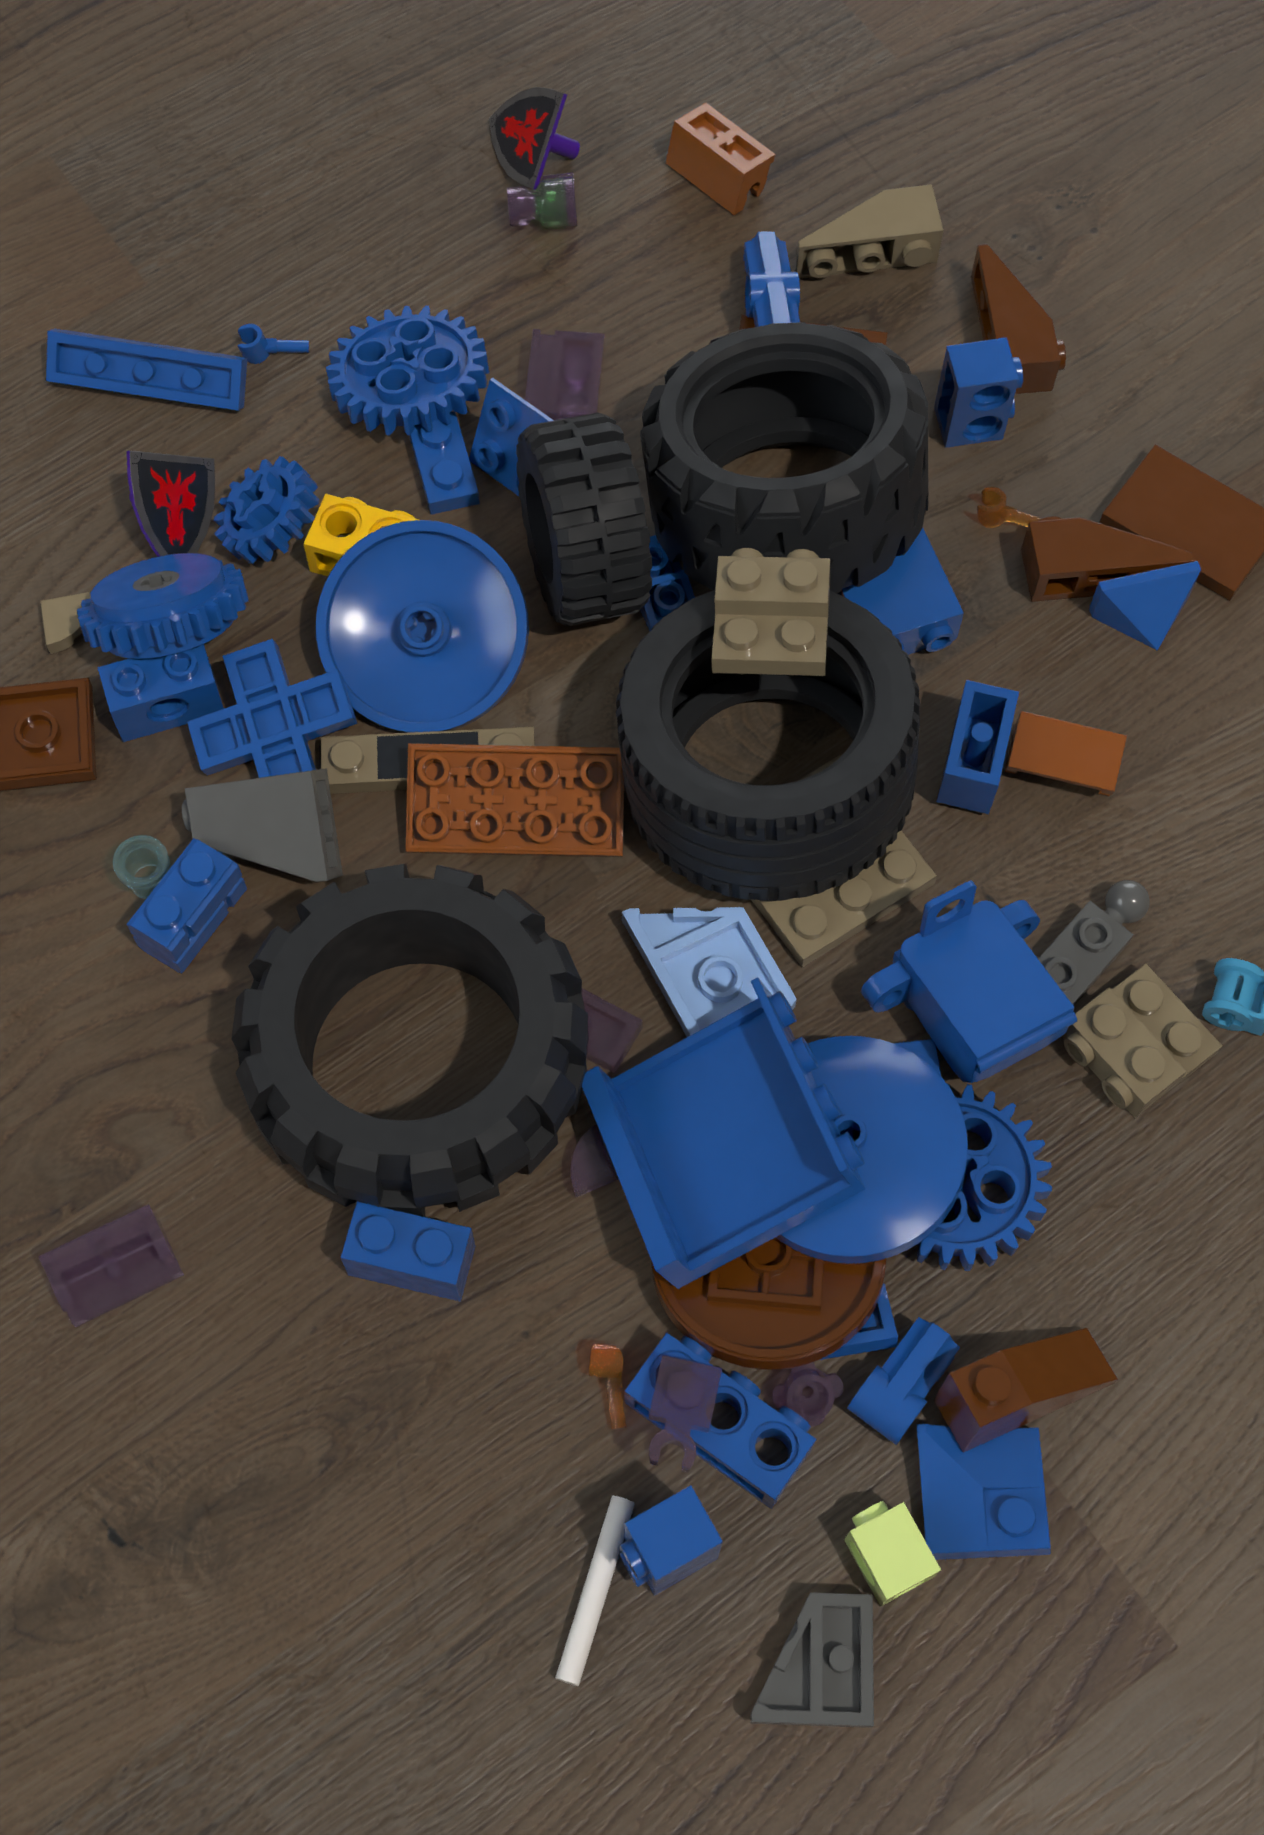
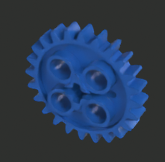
(407, 370)
(1005, 1162)

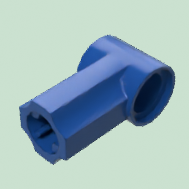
(897, 1391)

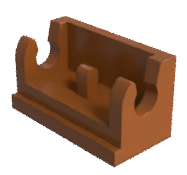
(718, 157)
(1066, 752)

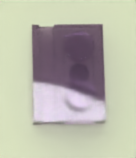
(565, 373)

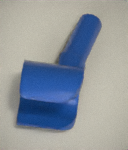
(258, 347)

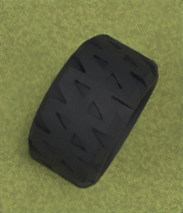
(783, 390)

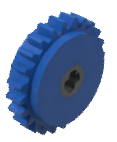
(162, 605)

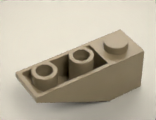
(881, 233)

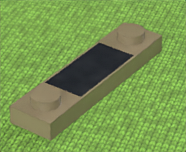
(381, 760)

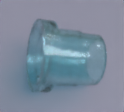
(136, 854)

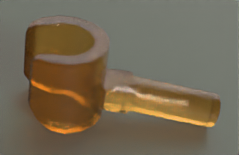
(998, 512)
(608, 1363)

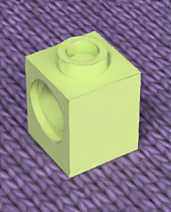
(890, 1551)

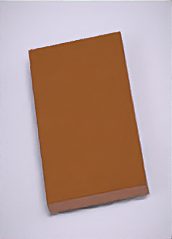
(514, 800)

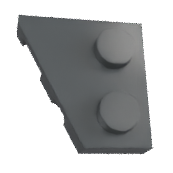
(823, 1667)

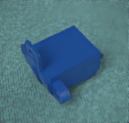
(975, 984)

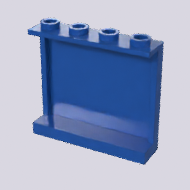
(724, 1139)

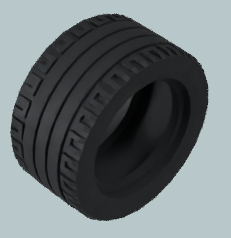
(771, 837)

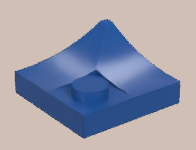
(983, 1498)

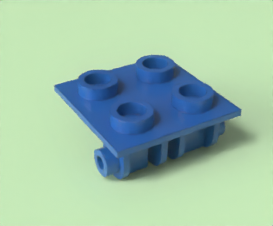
(497, 433)

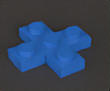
(270, 715)

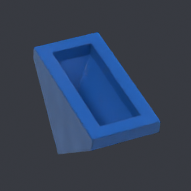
(1145, 602)

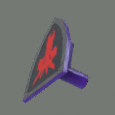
(525, 134)
(172, 499)

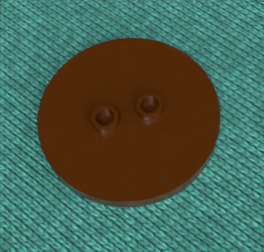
(774, 1306)

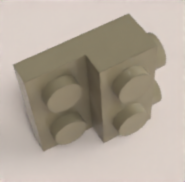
(771, 613)
(1139, 1041)

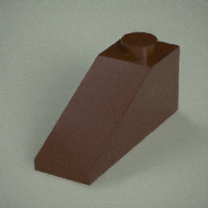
(1012, 312)
(1076, 554)
(1021, 1386)

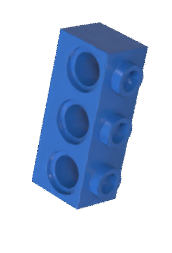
(732, 1449)

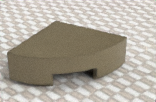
(62, 621)

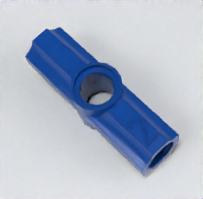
(770, 286)

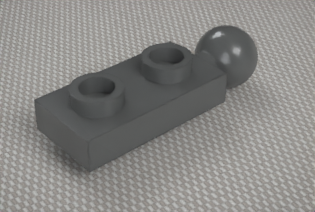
(1094, 939)

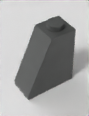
(270, 821)

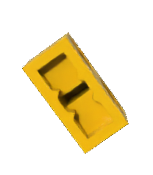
(343, 516)

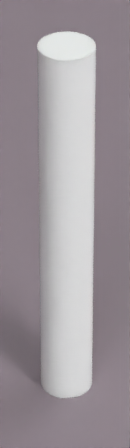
(594, 1591)

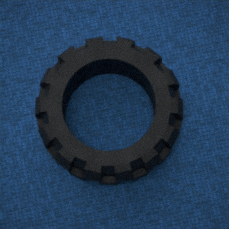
(389, 926)

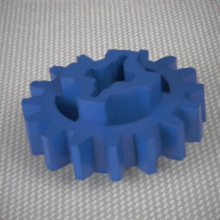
(266, 510)

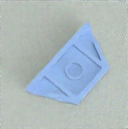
(705, 961)

